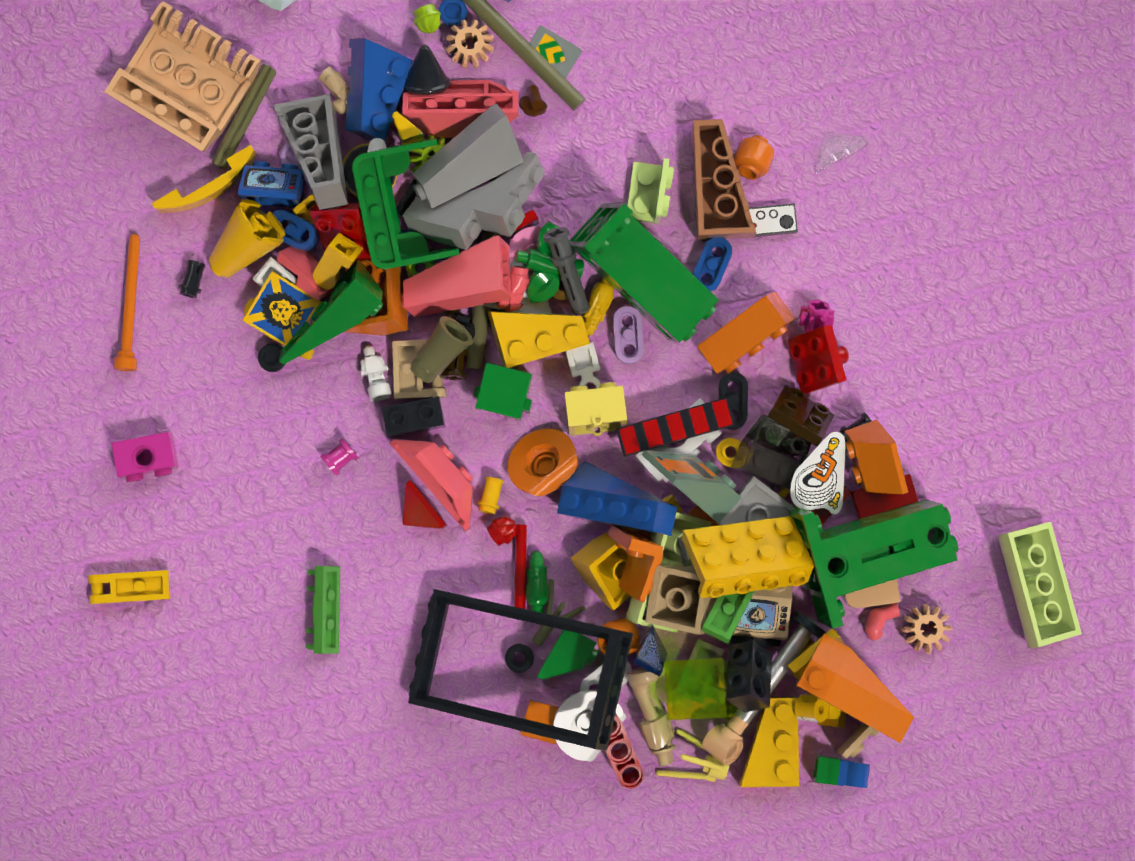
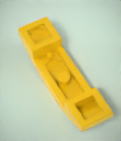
(175, 202)

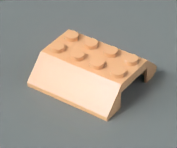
(185, 79)

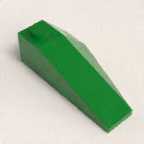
(350, 304)

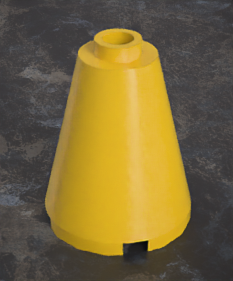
(245, 239)

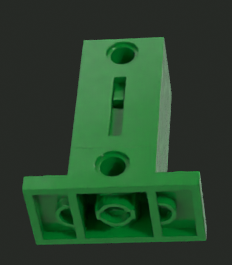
(643, 271)
(872, 551)

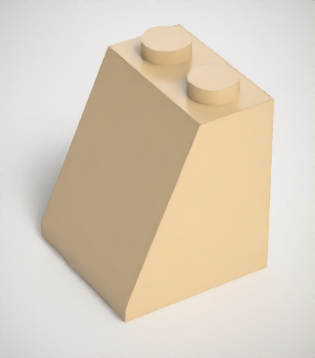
(676, 599)

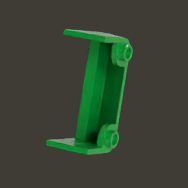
(385, 241)

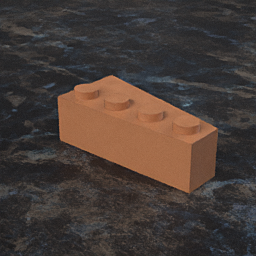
(717, 185)

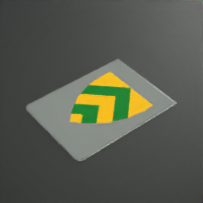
(556, 50)

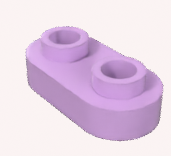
(628, 335)

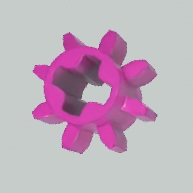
(816, 315)

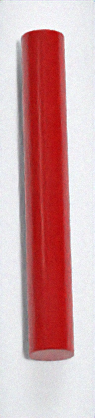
(520, 566)

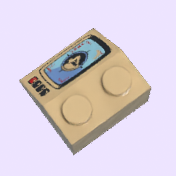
(767, 615)

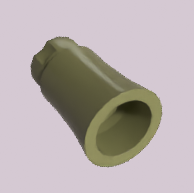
(440, 349)

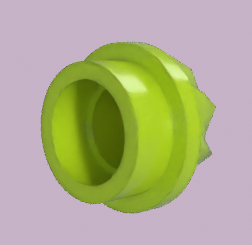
(427, 18)

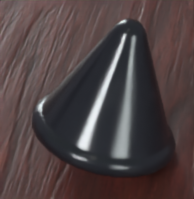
(426, 74)

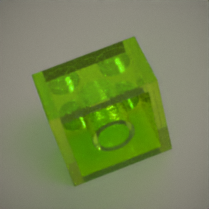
(695, 689)

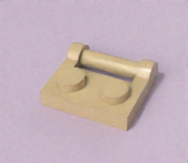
(405, 382)

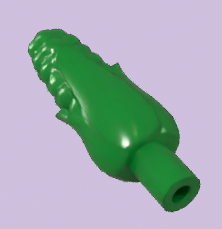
(537, 584)

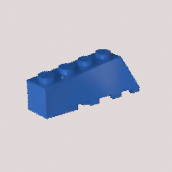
(609, 500)

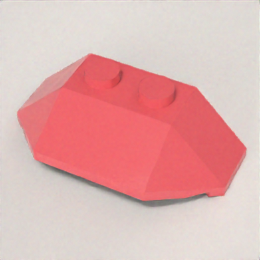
(457, 106)
(440, 476)

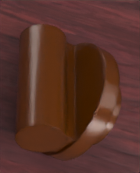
(533, 104)

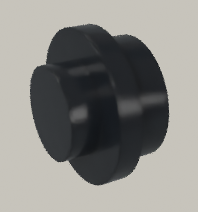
(269, 357)

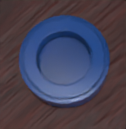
(453, 12)

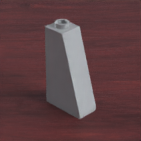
(469, 159)

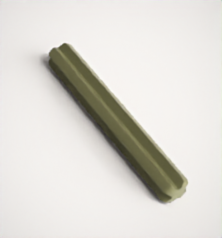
(244, 116)

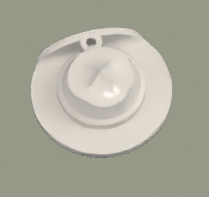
(576, 716)

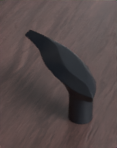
(406, 200)

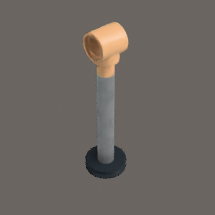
(724, 740)

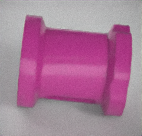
(339, 456)

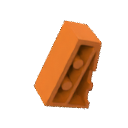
(747, 333)

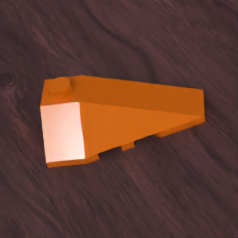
(392, 315)

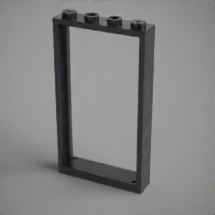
(608, 686)

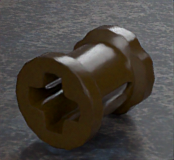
(455, 369)

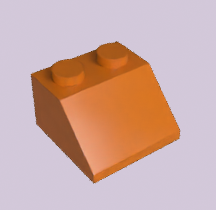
(875, 459)

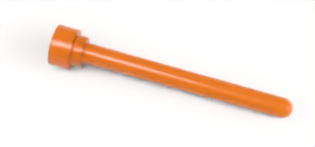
(125, 357)

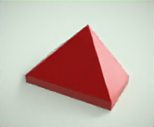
(419, 511)

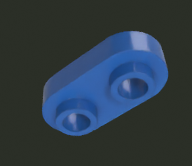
(297, 229)
(712, 265)

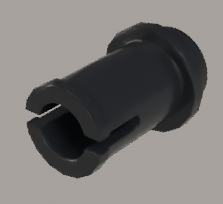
(192, 279)

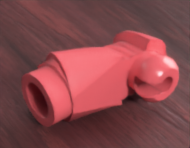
(519, 283)

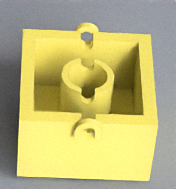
(595, 408)

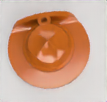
(542, 461)

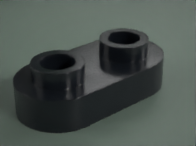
(738, 399)

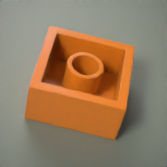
(540, 713)

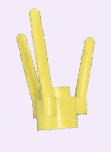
(713, 767)

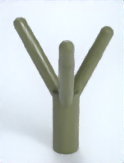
(544, 631)

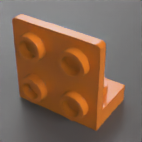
(642, 561)

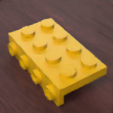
(748, 556)

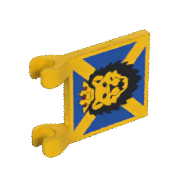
(281, 310)

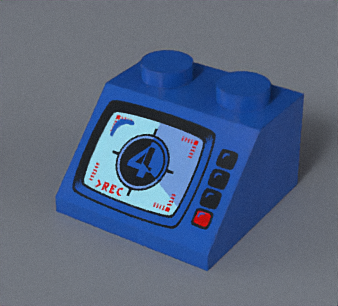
(272, 185)

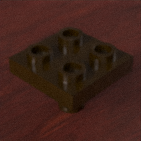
(801, 415)

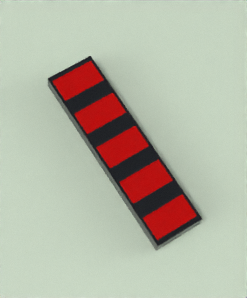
(675, 427)

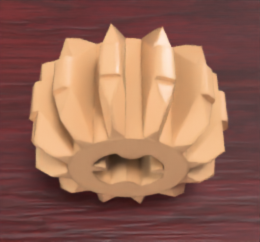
(458, 41)
(925, 618)

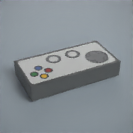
(774, 220)

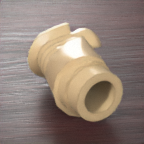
(337, 87)

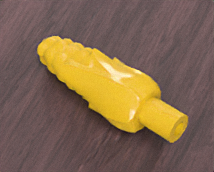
(599, 302)

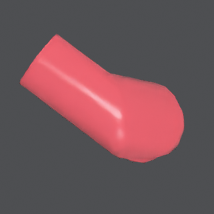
(877, 619)

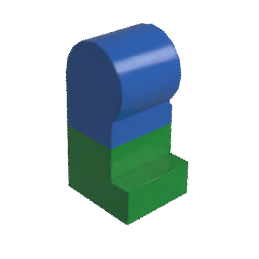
(840, 772)

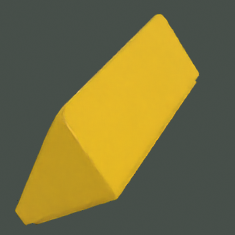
(407, 131)

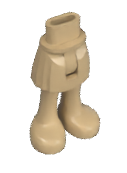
(655, 726)

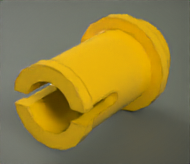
(490, 496)

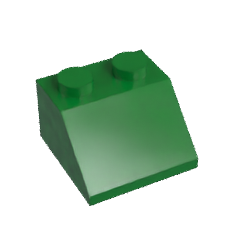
(568, 655)

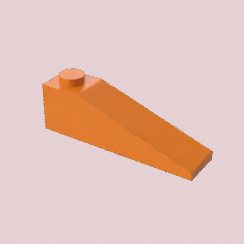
(849, 685)

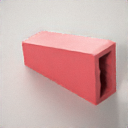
(462, 281)

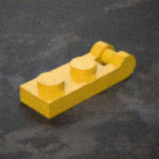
(130, 587)

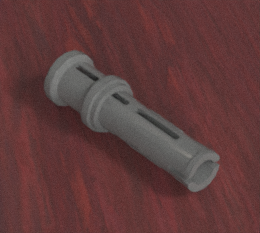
(564, 258)

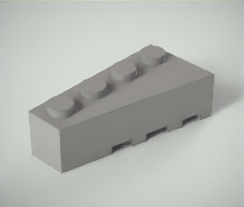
(315, 142)

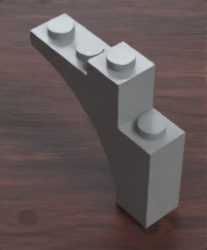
(489, 208)

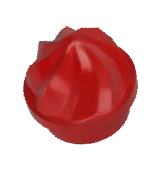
(502, 530)

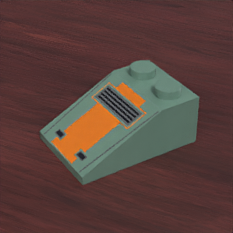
(697, 481)

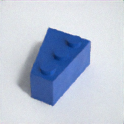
(375, 88)

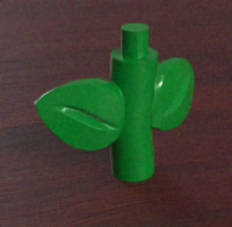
(546, 277)

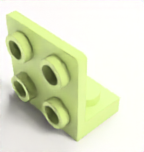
(647, 191)

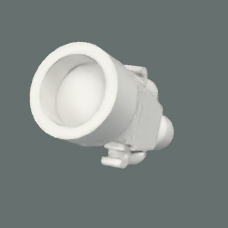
(373, 368)

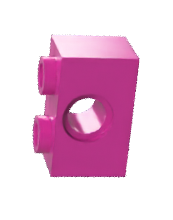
(127, 454)

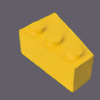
(535, 335)
(775, 747)

